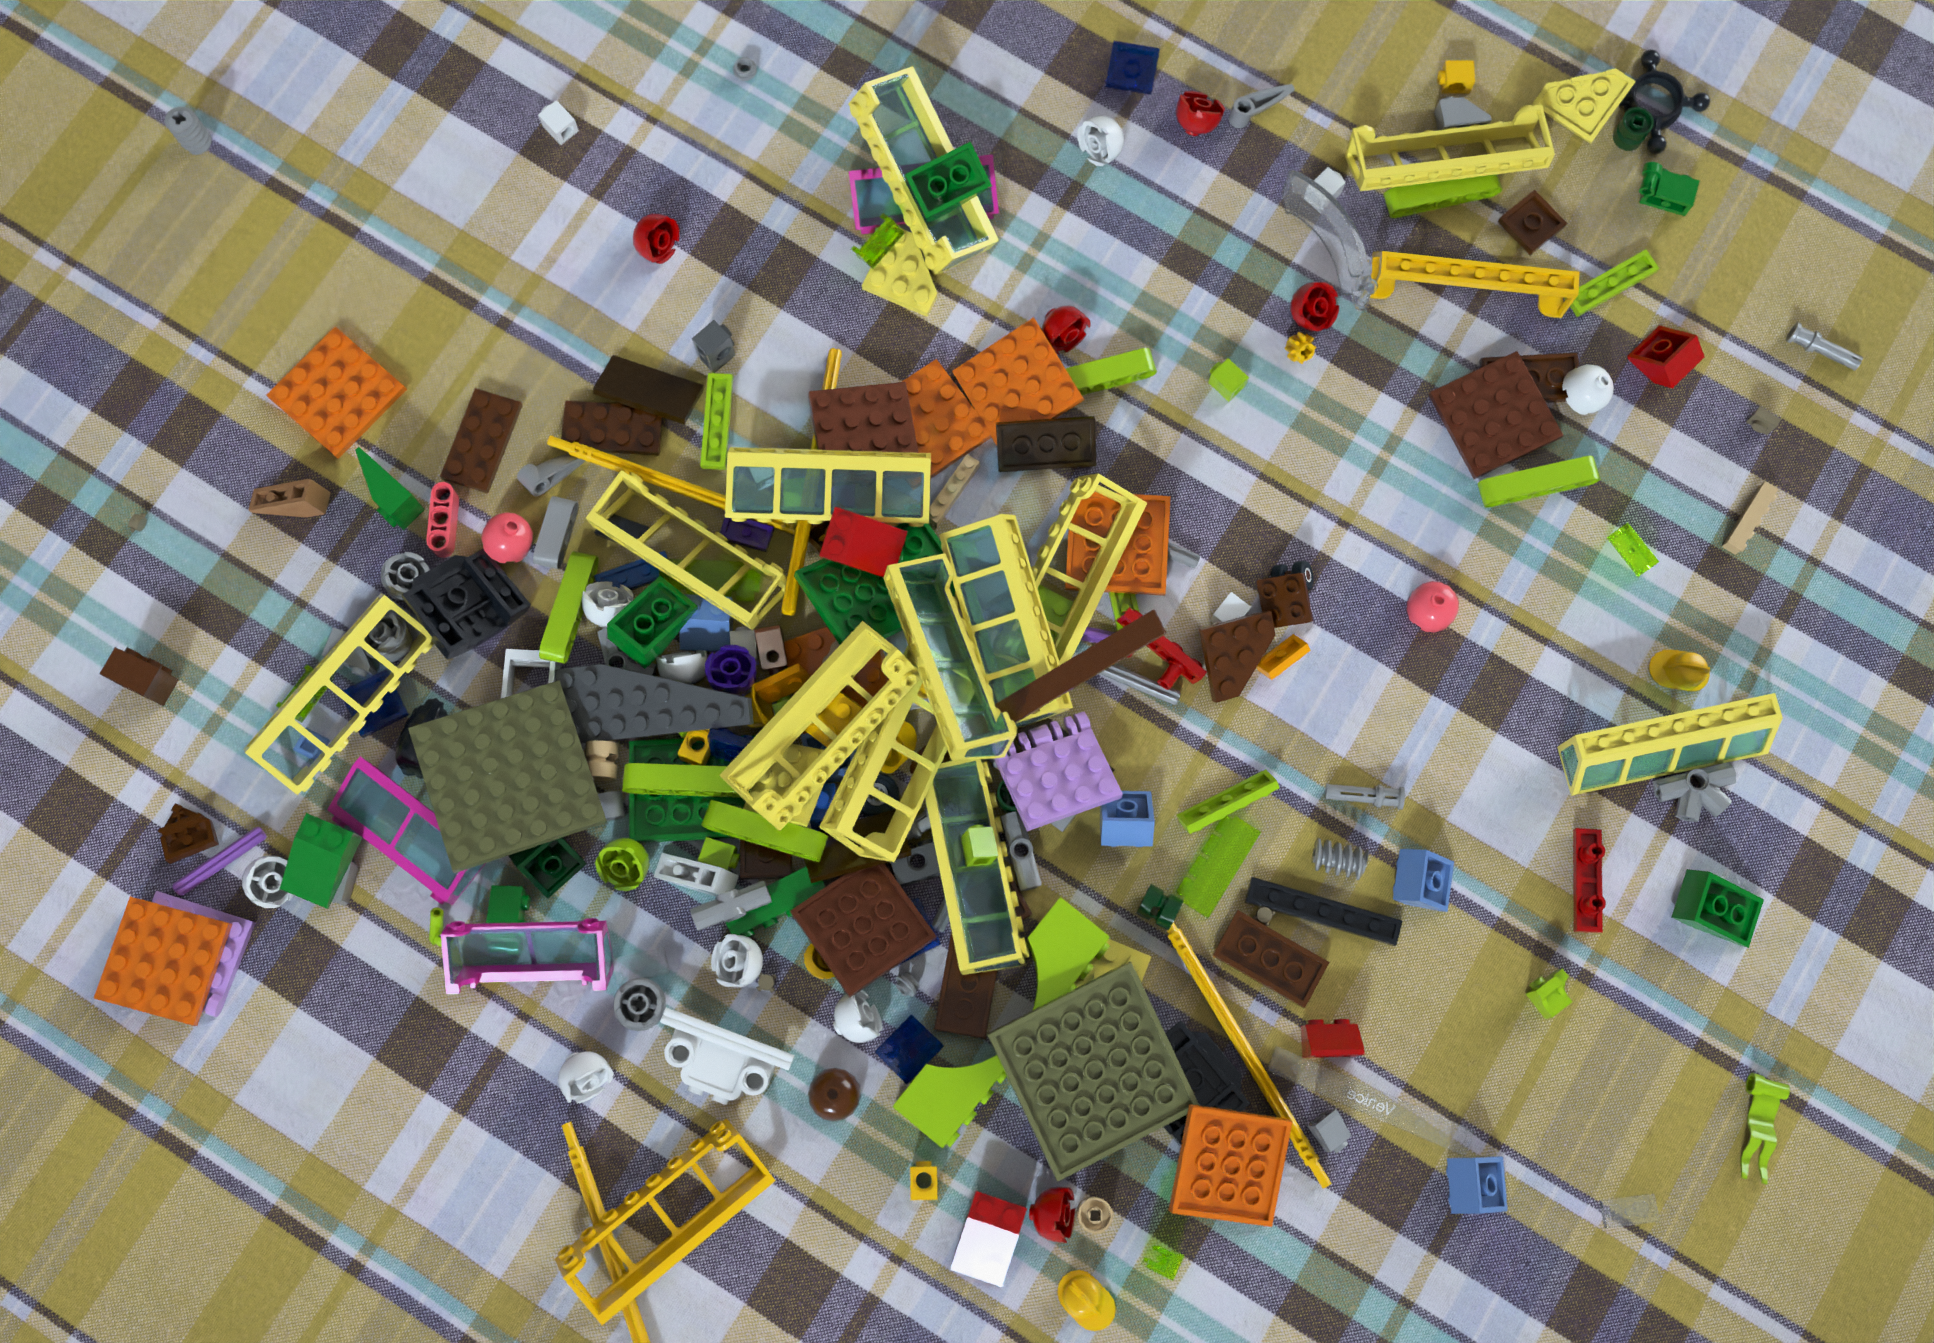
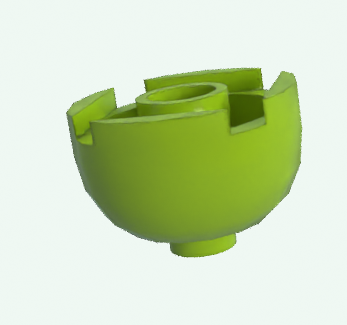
(623, 863)

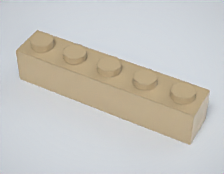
(953, 489)
(1750, 518)

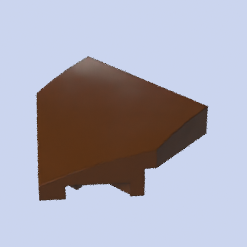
(186, 834)

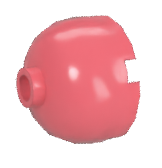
(507, 537)
(1433, 606)

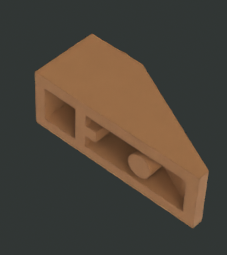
(294, 499)

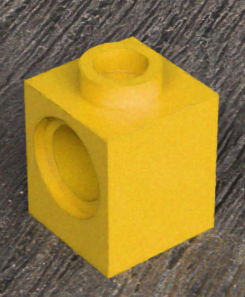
(1457, 77)
(692, 756)
(917, 1192)

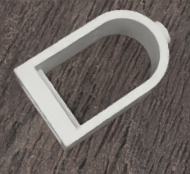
(524, 658)

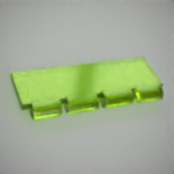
(716, 575)
(1217, 872)

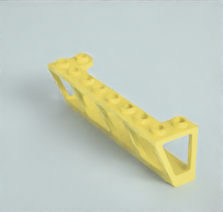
(1364, 143)
(637, 546)
(1104, 564)
(320, 677)
(804, 710)
(863, 772)

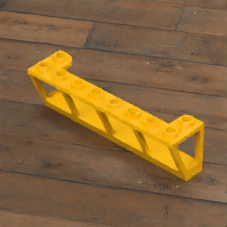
(1547, 283)
(682, 1239)

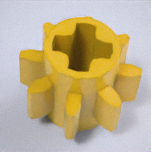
(1300, 347)

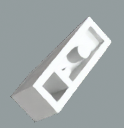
(695, 875)

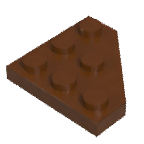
(1234, 651)

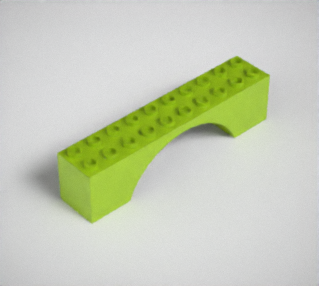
(946, 1097)

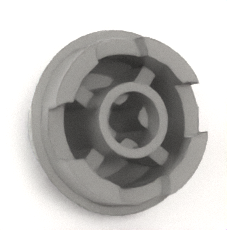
(399, 572)
(390, 638)
(639, 1004)

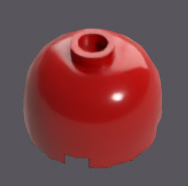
(1197, 113)
(655, 237)
(1314, 306)
(1065, 327)
(1053, 1215)

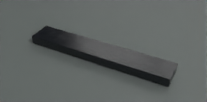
(1323, 911)

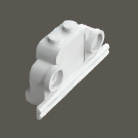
(720, 1059)

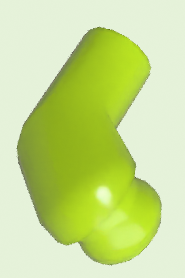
(436, 926)

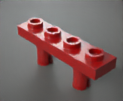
(1171, 653)
(1588, 880)

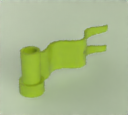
(1761, 1121)

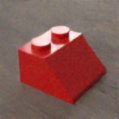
(1667, 355)
(1331, 1040)

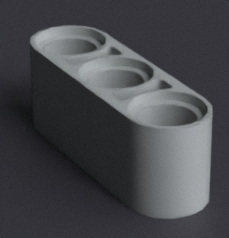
(555, 532)

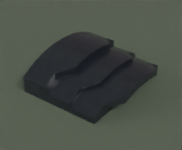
(465, 602)
(1209, 1074)

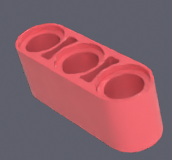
(438, 509)

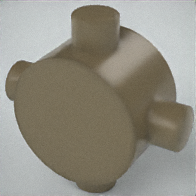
(137, 522)
(1264, 915)
(766, 982)

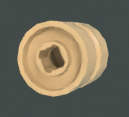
(601, 760)
(1094, 1215)

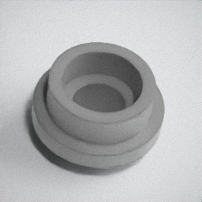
(744, 63)
(907, 984)

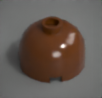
(834, 1094)

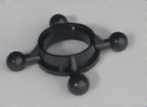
(1698, 102)

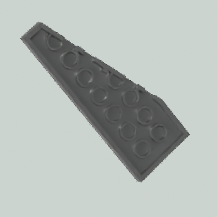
(628, 704)

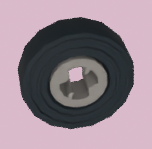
(889, 787)

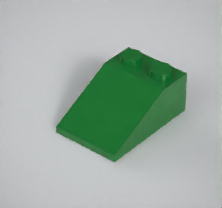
(948, 182)
(394, 501)
(650, 621)
(318, 860)
(1717, 907)

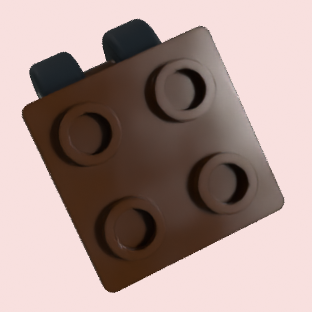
(1287, 594)

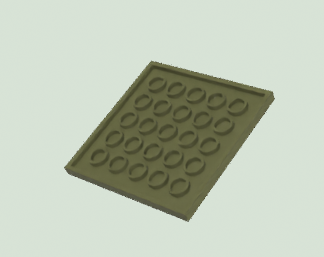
(506, 776)
(1093, 1070)

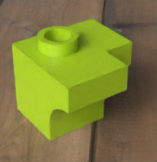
(1549, 993)

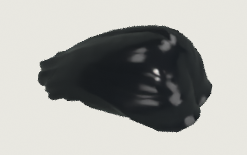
(405, 752)

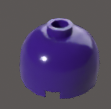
(731, 670)

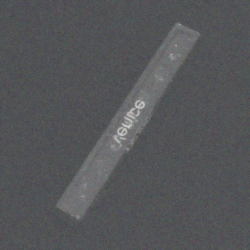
(1370, 1101)

